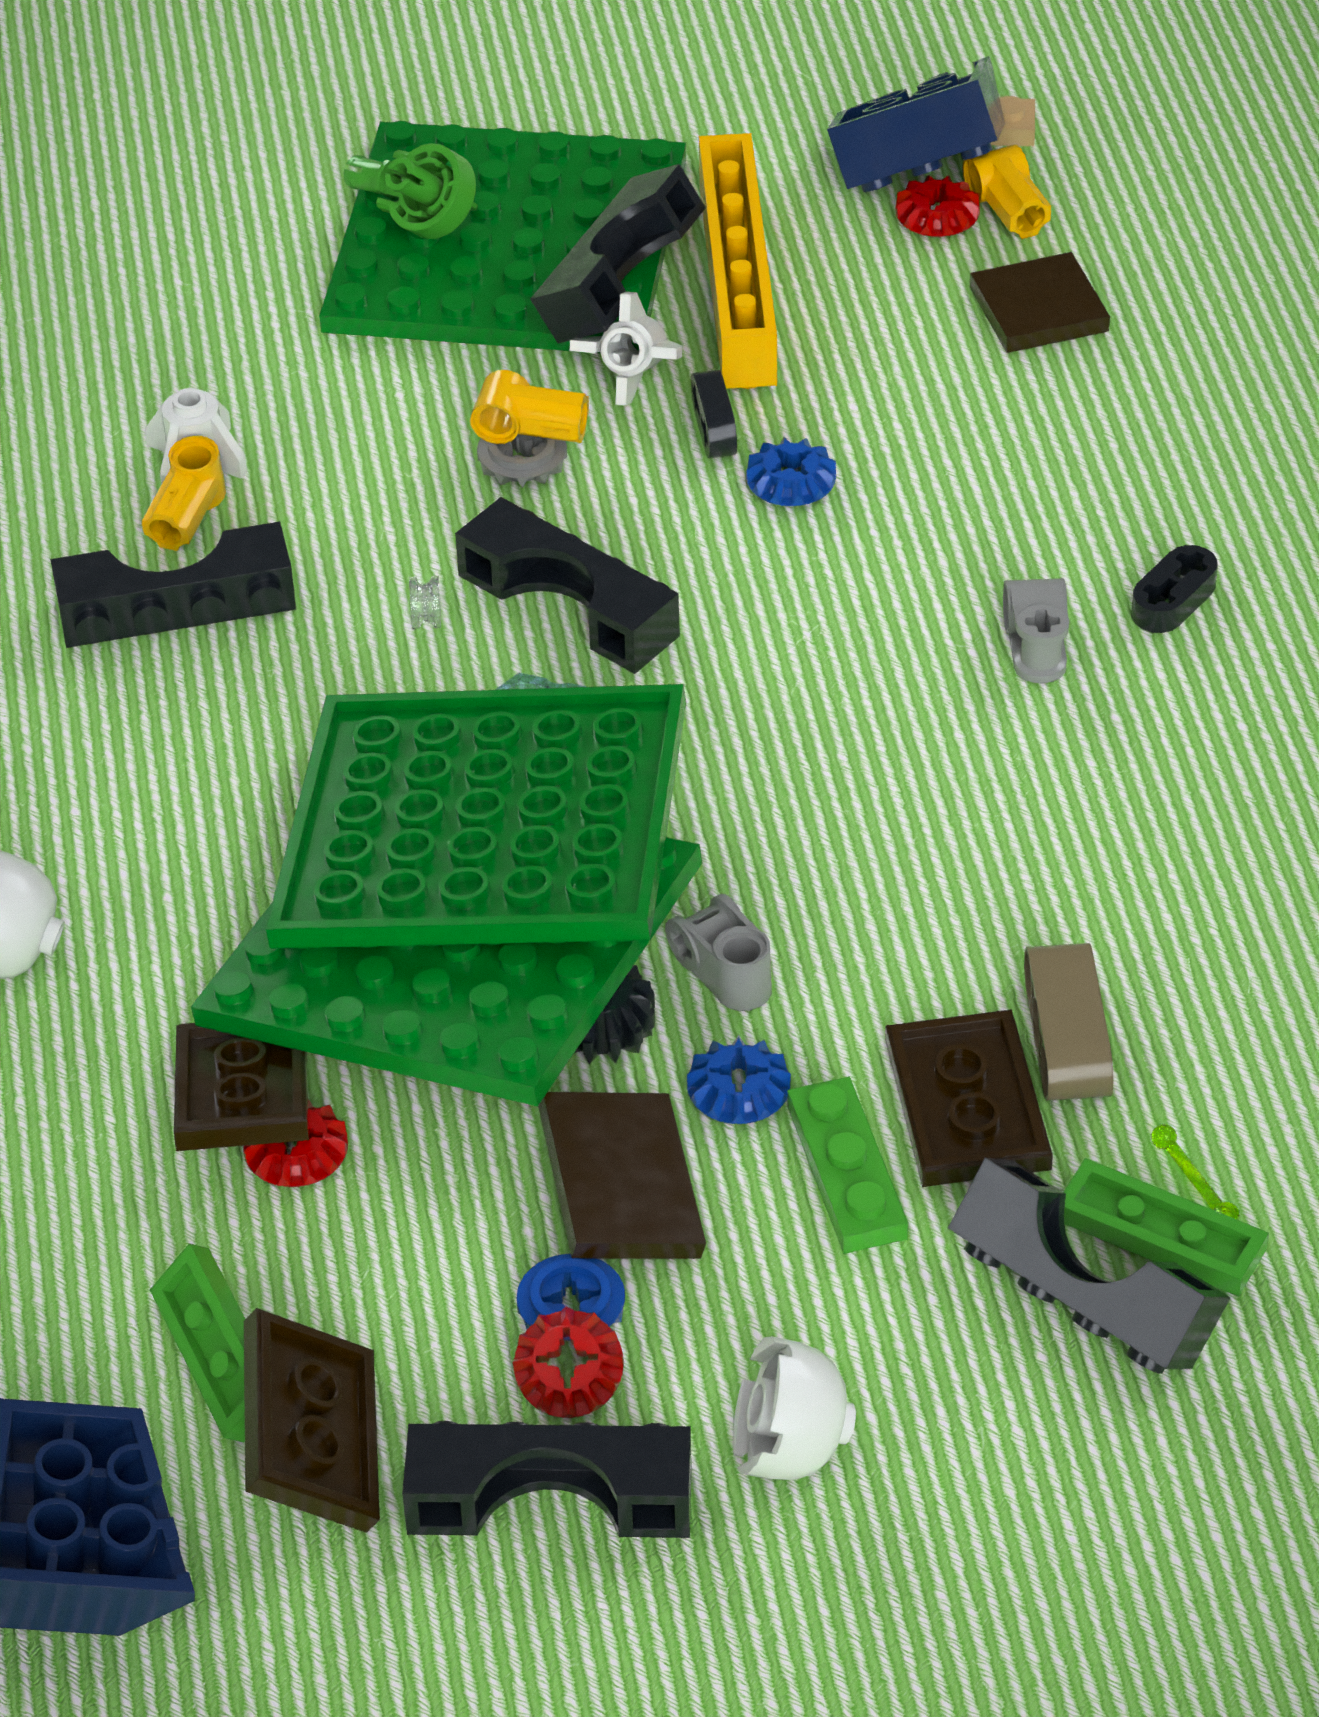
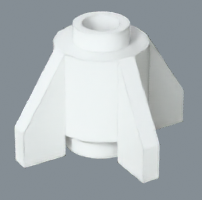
(619, 352)
(195, 414)

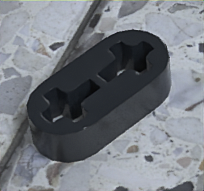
(714, 414)
(1164, 582)

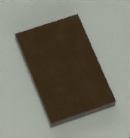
(237, 1091)
(966, 1095)
(621, 1176)
(310, 1421)

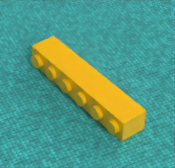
(737, 261)

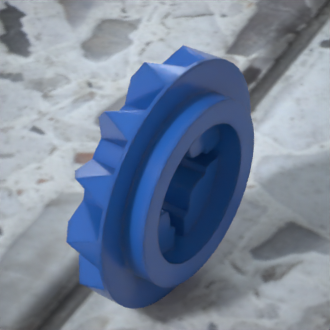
(788, 486)
(715, 1094)
(591, 1280)

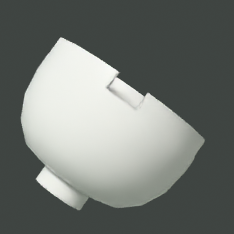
(25, 915)
(791, 1412)

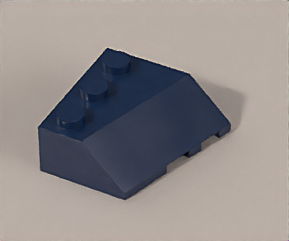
(919, 130)
(84, 1521)

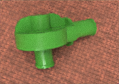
(427, 191)

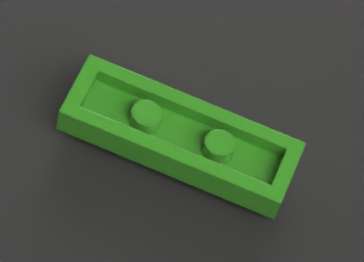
(847, 1165)
(1163, 1226)
(207, 1332)

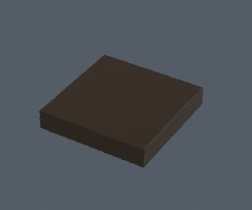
(1039, 302)

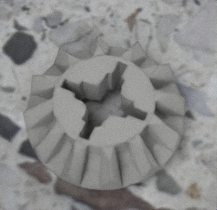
(499, 459)

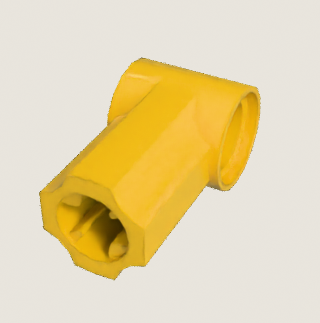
(1006, 185)
(513, 407)
(187, 492)

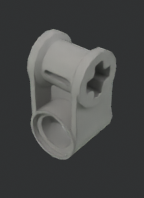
(1037, 627)
(724, 953)

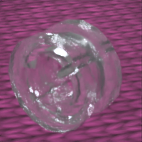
(425, 602)

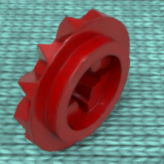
(955, 214)
(309, 1159)
(592, 1382)

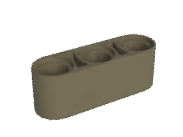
(1068, 1022)

